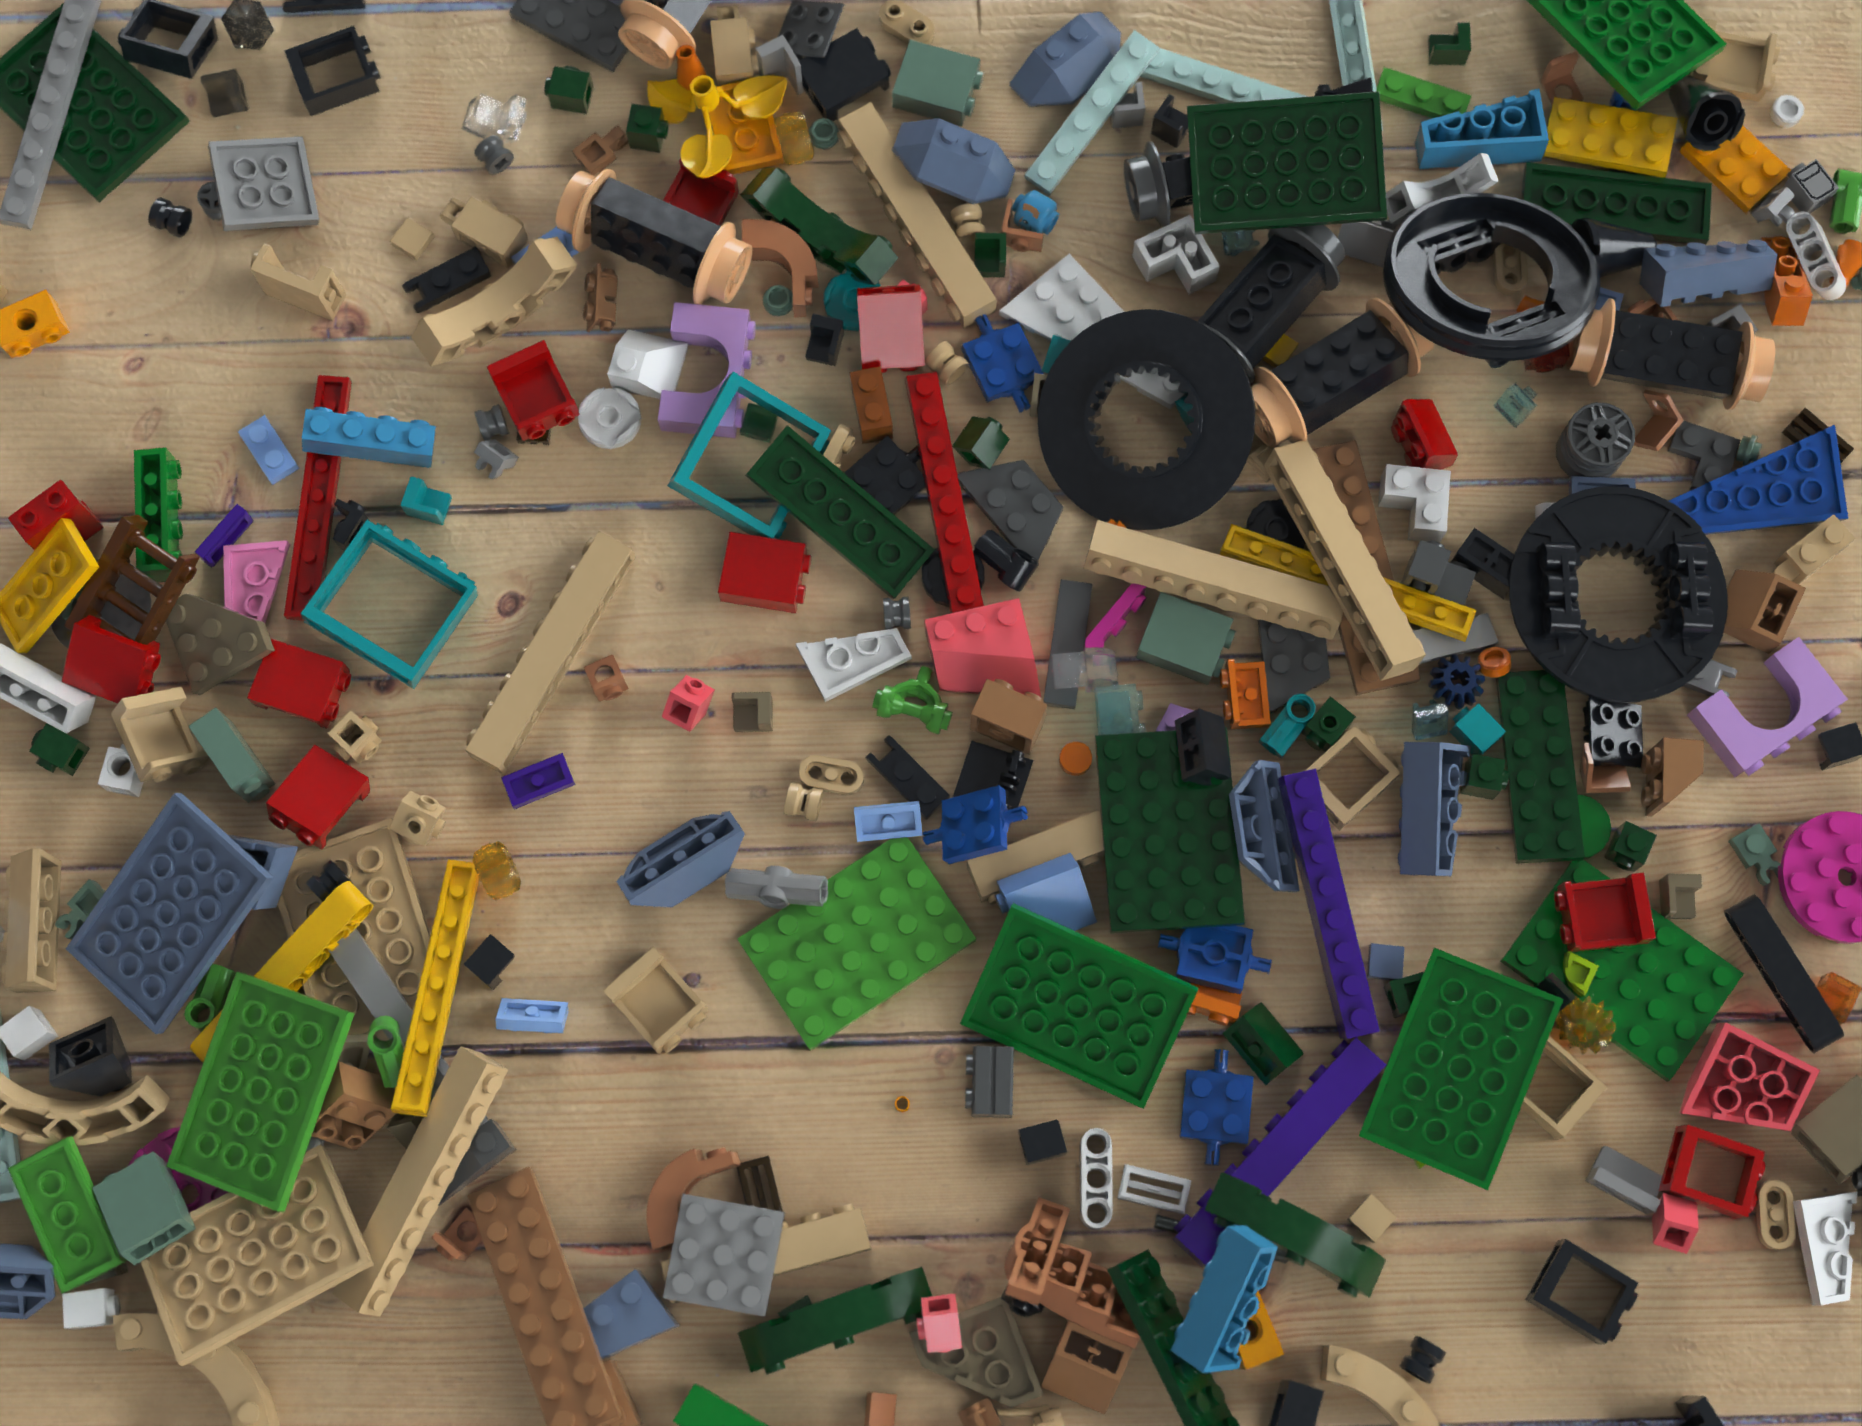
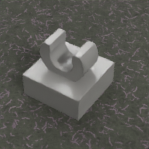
(1775, 207)
(496, 455)

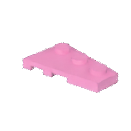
(253, 576)

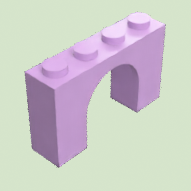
(725, 331)
(1810, 695)

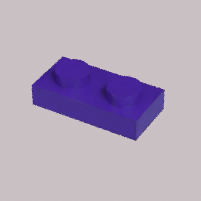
(538, 781)

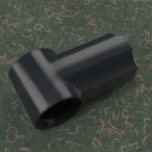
(1012, 564)

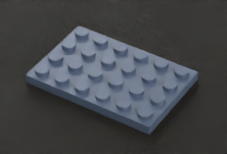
(169, 913)

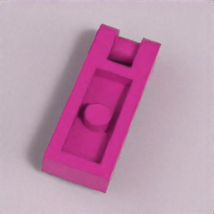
(1114, 620)

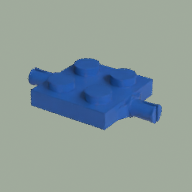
(1002, 362)
(974, 825)
(1215, 956)
(1217, 1107)

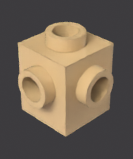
(350, 728)
(418, 819)

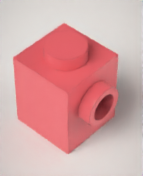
(688, 703)
(1675, 1223)
(940, 1323)

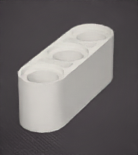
(1823, 267)
(1102, 1163)

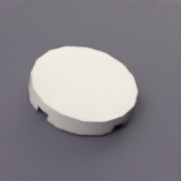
(609, 417)

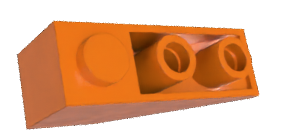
(1790, 291)

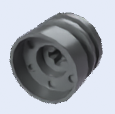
(1586, 456)

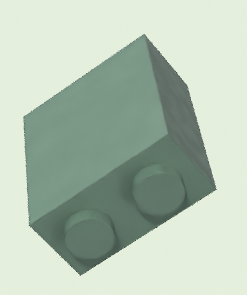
(937, 83)
(1186, 639)
(232, 755)
(143, 1208)

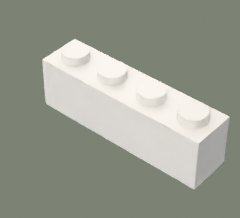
(42, 692)

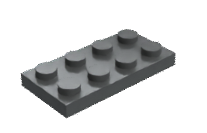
(579, 25)

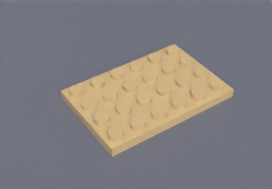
(392, 930)
(255, 1261)

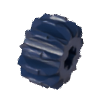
(1456, 670)

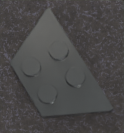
(1015, 503)
(1292, 661)

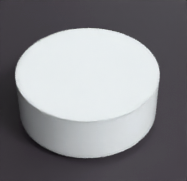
(1786, 111)

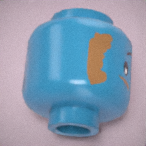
(1035, 212)

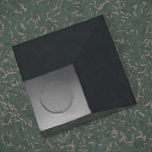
(90, 1060)

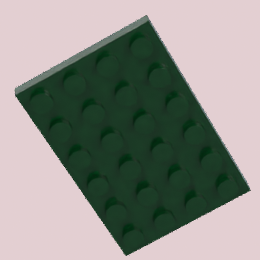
(113, 114)
(1287, 162)
(1165, 838)

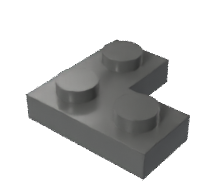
(1710, 448)

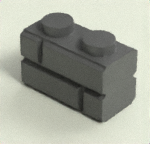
(991, 1081)

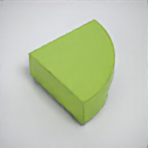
(1578, 972)

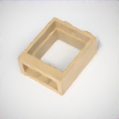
(1336, 811)
(1580, 1104)

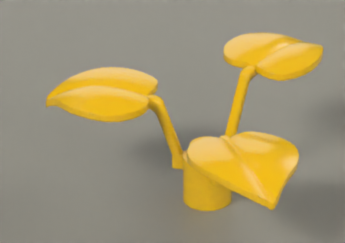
(706, 153)

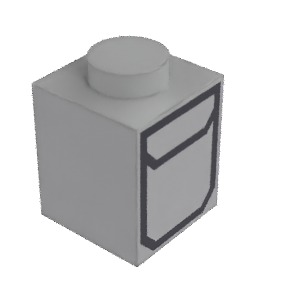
(1810, 186)

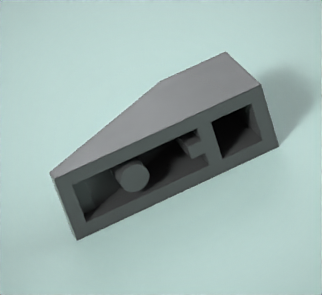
(485, 1151)

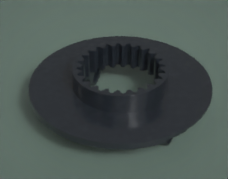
(1085, 377)
(1670, 547)

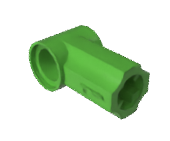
(1846, 201)
(211, 994)
(387, 1053)

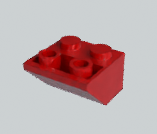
(1423, 435)

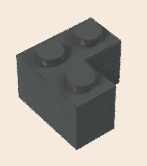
(1432, 573)

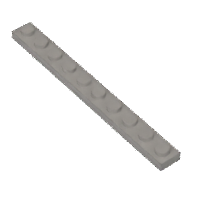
(48, 113)

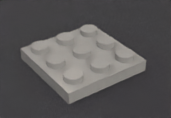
(263, 183)
(723, 1255)

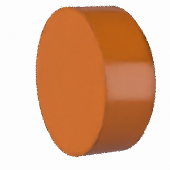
(1494, 662)
(1075, 758)

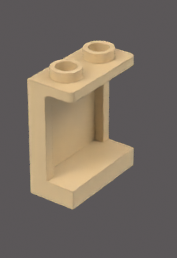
(1742, 66)
(320, 296)
(158, 735)
(657, 1001)

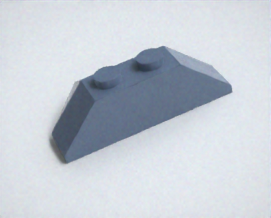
(1068, 61)
(954, 160)
(1262, 827)
(682, 861)
(24, 1281)

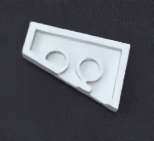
(851, 661)
(1824, 1238)

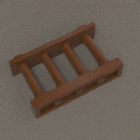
(116, 562)

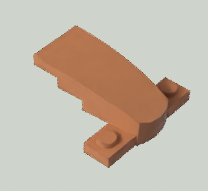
(1064, 1278)

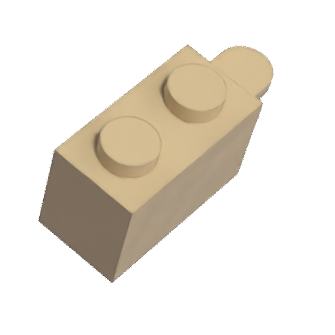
(732, 46)
(486, 228)
(1813, 550)

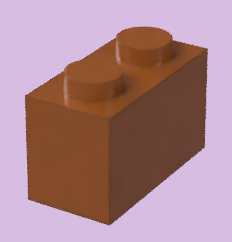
(871, 405)

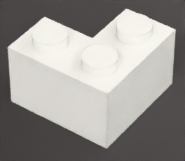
(1177, 249)
(1423, 493)

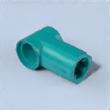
(1287, 727)

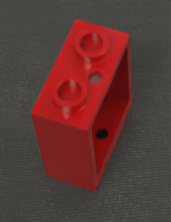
(1679, 1164)

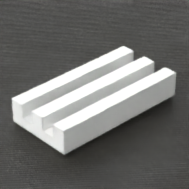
(1125, 1182)

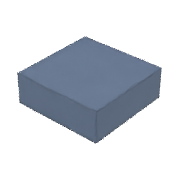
(1385, 962)

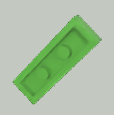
(1420, 95)

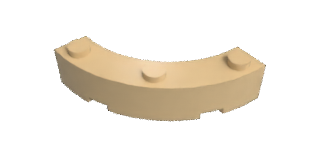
(497, 305)
(87, 1121)
(226, 1367)
(1377, 1384)

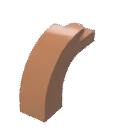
(785, 247)
(673, 1182)

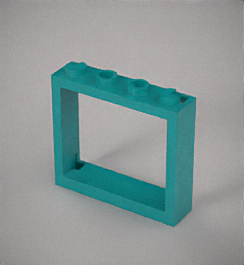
(680, 479)
(410, 553)

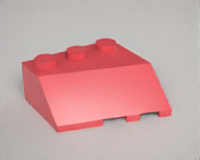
(981, 646)
(1747, 1081)

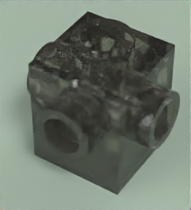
(247, 24)

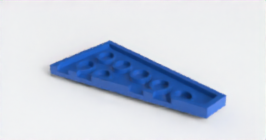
(1779, 490)

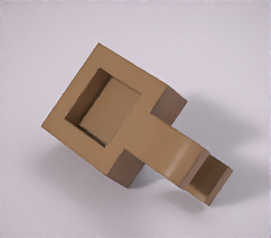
(597, 152)

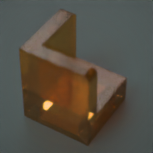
(1839, 995)

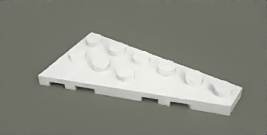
(1069, 302)

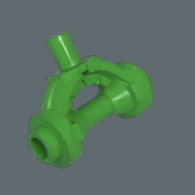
(933, 714)

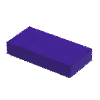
(224, 534)

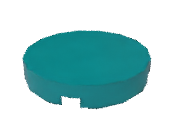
(841, 299)

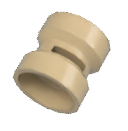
(967, 222)
(946, 363)
(796, 799)

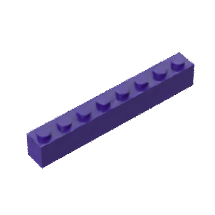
(1328, 904)
(1287, 1138)

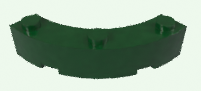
(826, 234)
(1298, 1234)
(834, 1320)

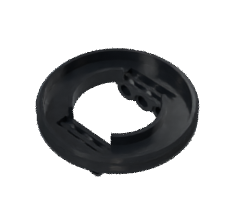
(1466, 230)

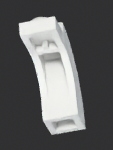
(1471, 177)

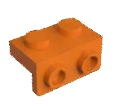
(1246, 695)
(1217, 1004)

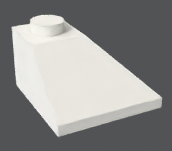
(646, 363)

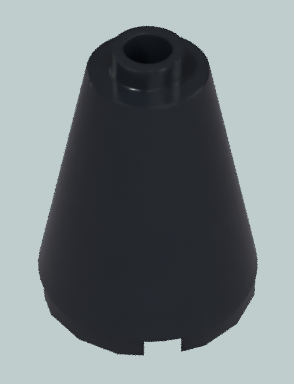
(1706, 113)
(1613, 245)

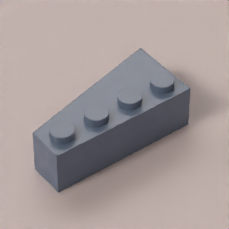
(1706, 270)
(1430, 806)

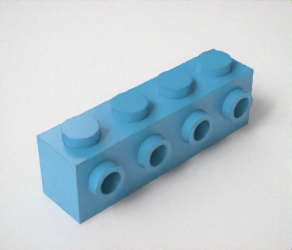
(368, 437)

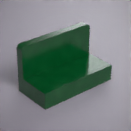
(1263, 1043)

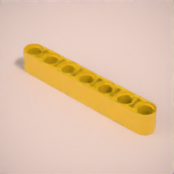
(305, 948)

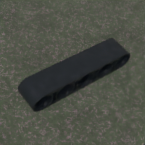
(1784, 973)

